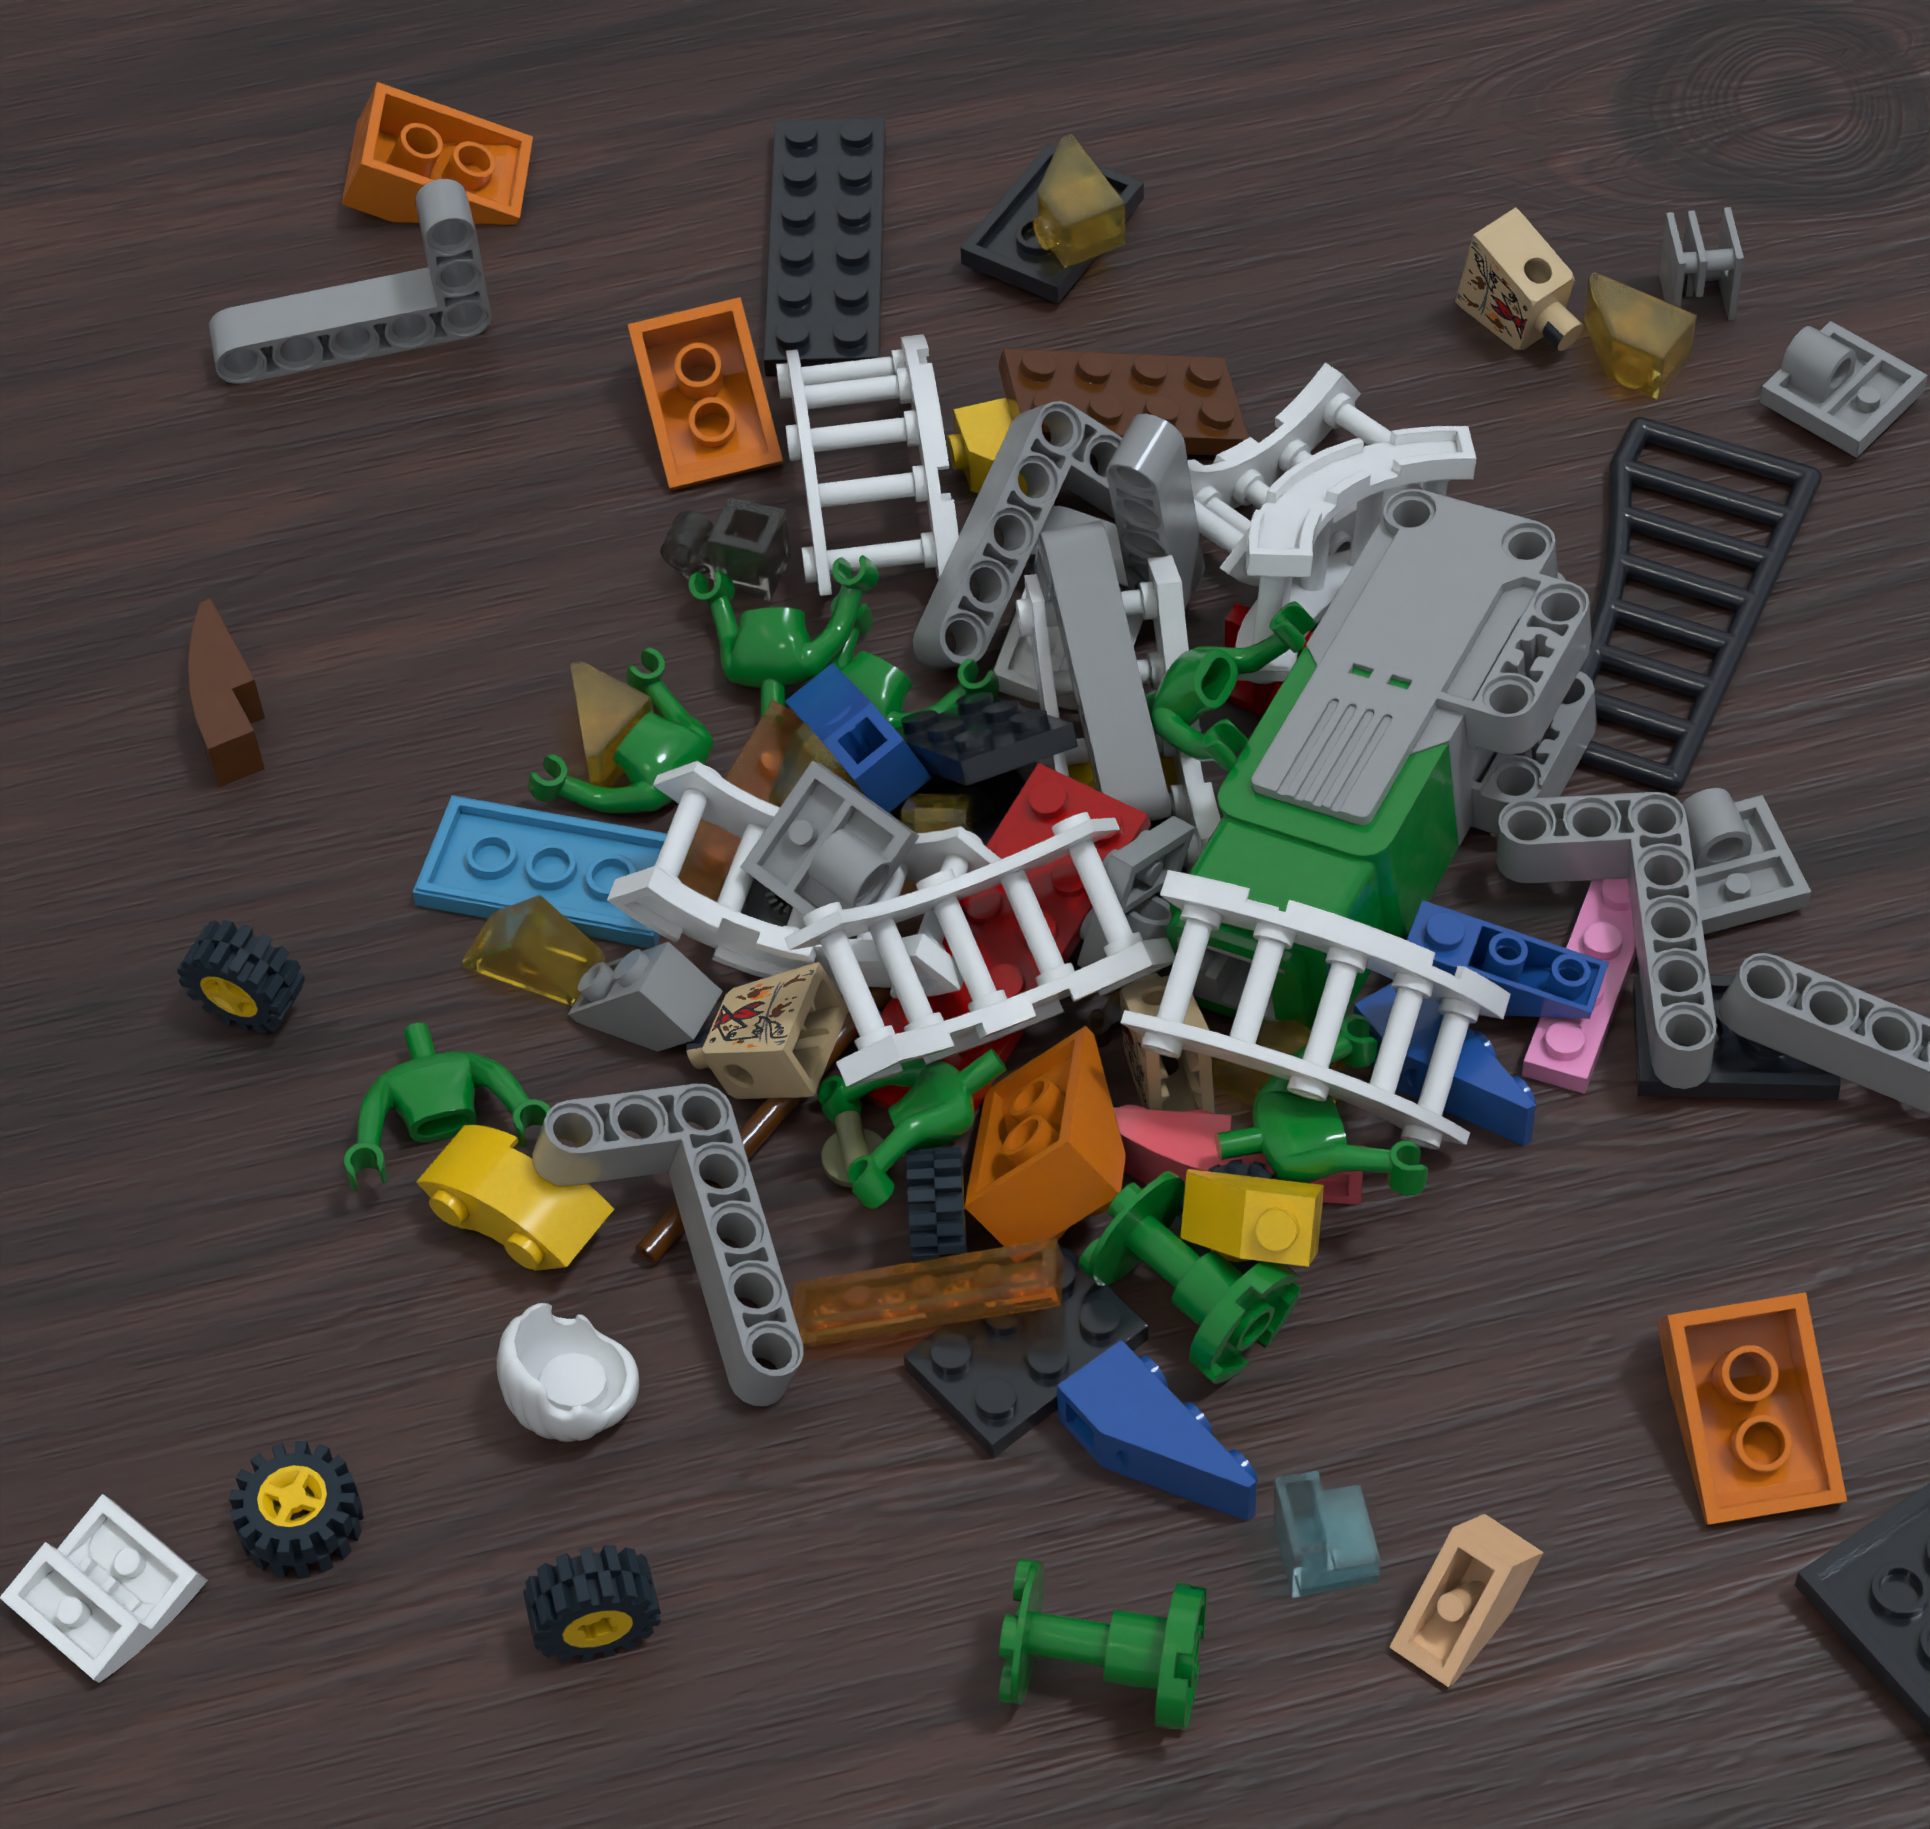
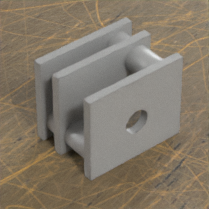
(1694, 265)

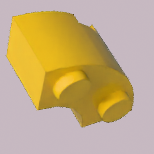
(497, 1192)

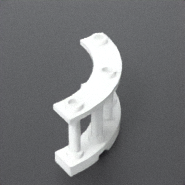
(899, 376)
(1249, 468)
(1294, 525)
(1156, 600)
(757, 947)
(1349, 951)
(990, 1011)

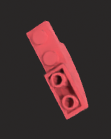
(1186, 1140)

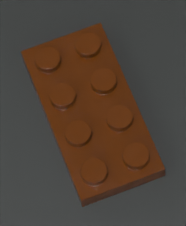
(1115, 387)

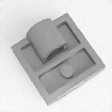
(1841, 387)
(828, 845)
(1741, 861)
(1137, 879)

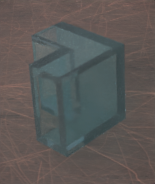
(1323, 1535)

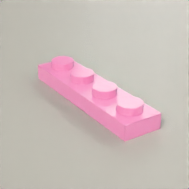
(1568, 1048)

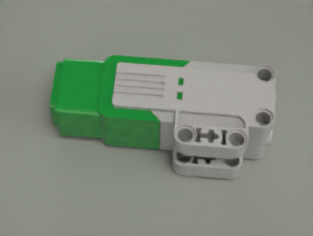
(1403, 723)

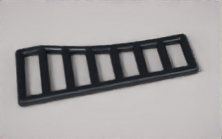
(1748, 602)

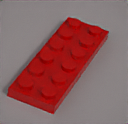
(1058, 889)

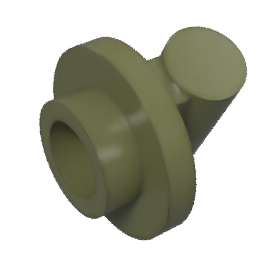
(847, 1145)

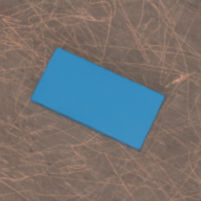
(506, 854)

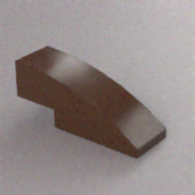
(223, 698)

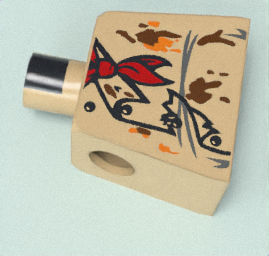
(1518, 285)
(773, 1035)
(1192, 1082)

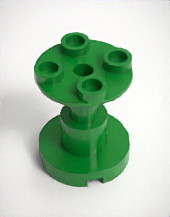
(1209, 1290)
(1132, 1648)

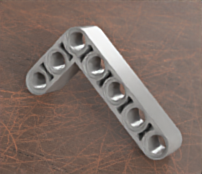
(369, 315)
(1150, 507)
(1020, 518)
(1082, 582)
(1649, 845)
(1831, 1027)
(706, 1212)

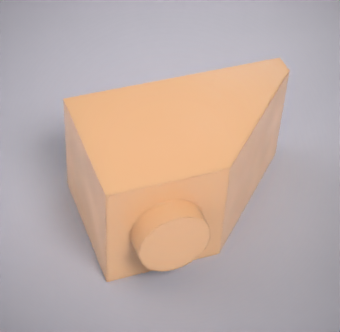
(1465, 1597)

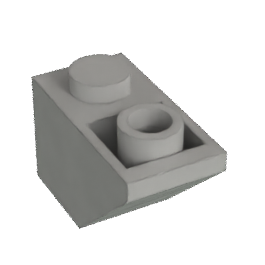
(646, 998)

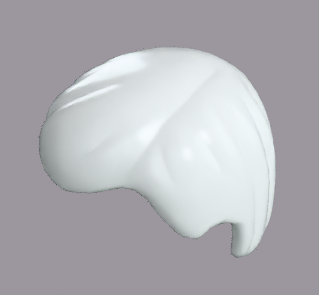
(564, 1375)

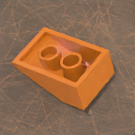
(413, 141)
(704, 394)
(1047, 1146)
(1752, 1408)

